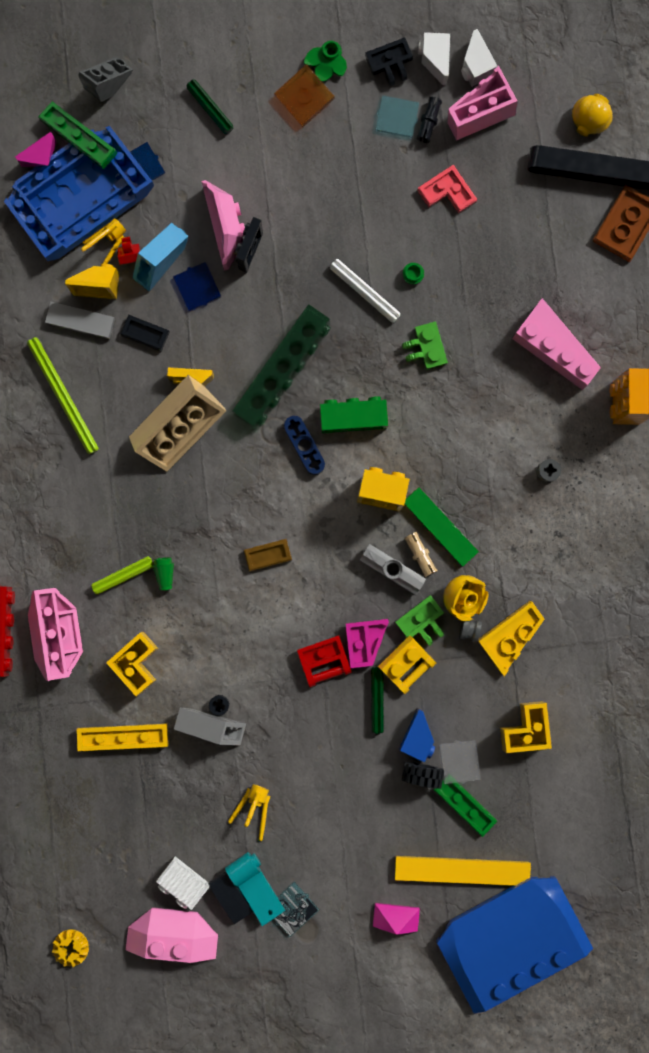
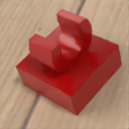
(128, 252)

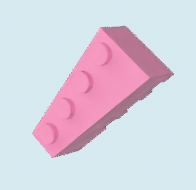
(556, 346)

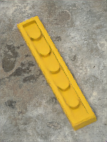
(461, 870)

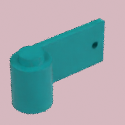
(255, 887)

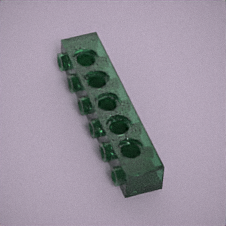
(309, 319)

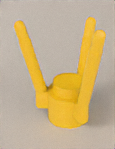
(113, 231)
(257, 796)

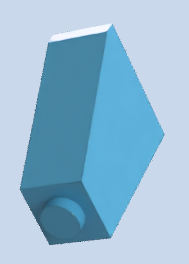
(159, 256)

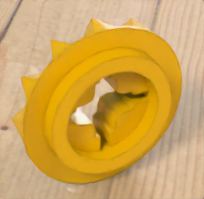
(80, 945)

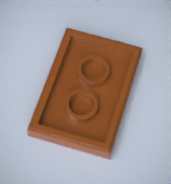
(625, 224)

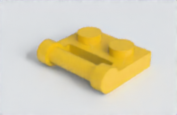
(402, 660)

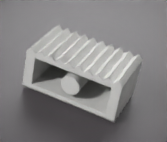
(182, 883)

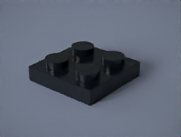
(246, 250)

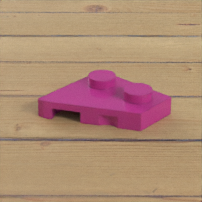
(364, 641)

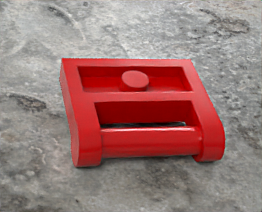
(320, 654)

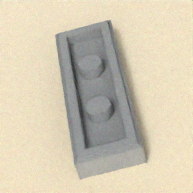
(80, 320)

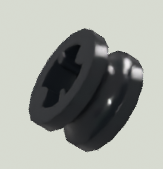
(213, 708)

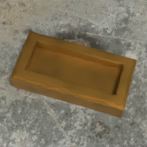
(267, 555)

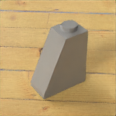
(209, 726)

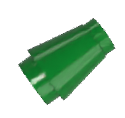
(163, 572)

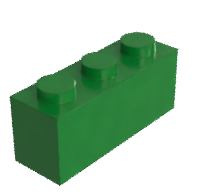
(354, 415)

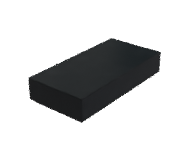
(145, 333)

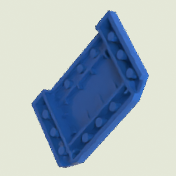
(75, 196)
(513, 942)

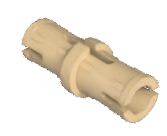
(420, 554)

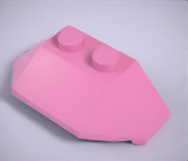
(224, 221)
(54, 633)
(172, 936)

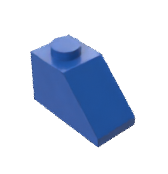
(418, 738)

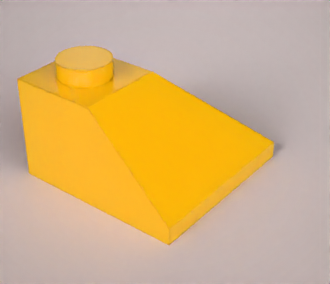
(95, 282)

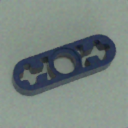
(302, 428)

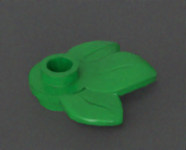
(326, 64)

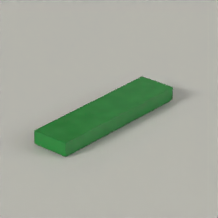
(77, 135)
(440, 527)

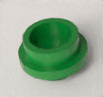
(413, 273)

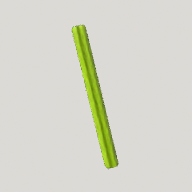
(62, 395)

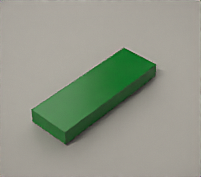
(467, 807)

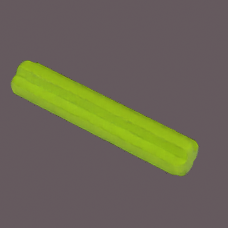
(122, 575)

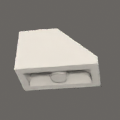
(435, 54)
(478, 60)

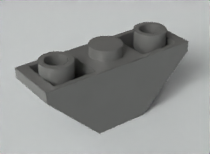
(105, 78)

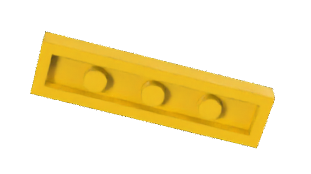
(122, 737)

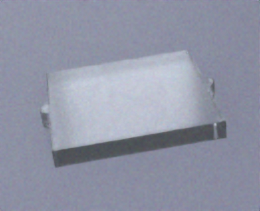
(459, 762)

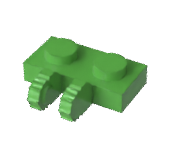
(430, 346)
(419, 618)

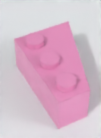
(482, 107)

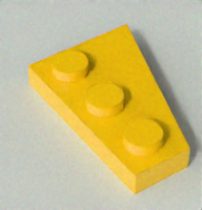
(509, 637)

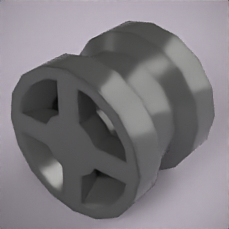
(543, 471)
(470, 630)

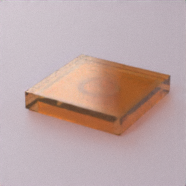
(304, 95)

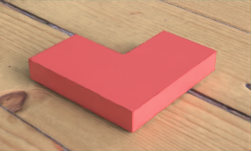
(448, 184)

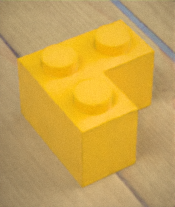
(129, 665)
(533, 733)

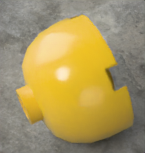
(465, 597)

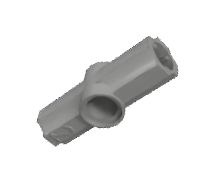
(405, 578)

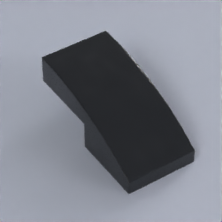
(230, 898)

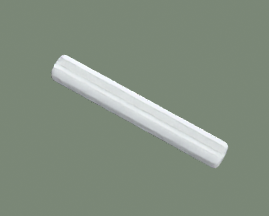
(365, 290)

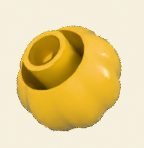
(592, 114)

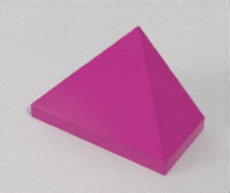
(38, 153)
(396, 918)

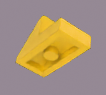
(177, 375)

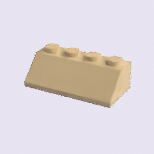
(176, 424)

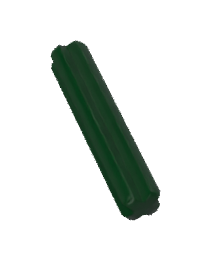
(209, 106)
(377, 700)

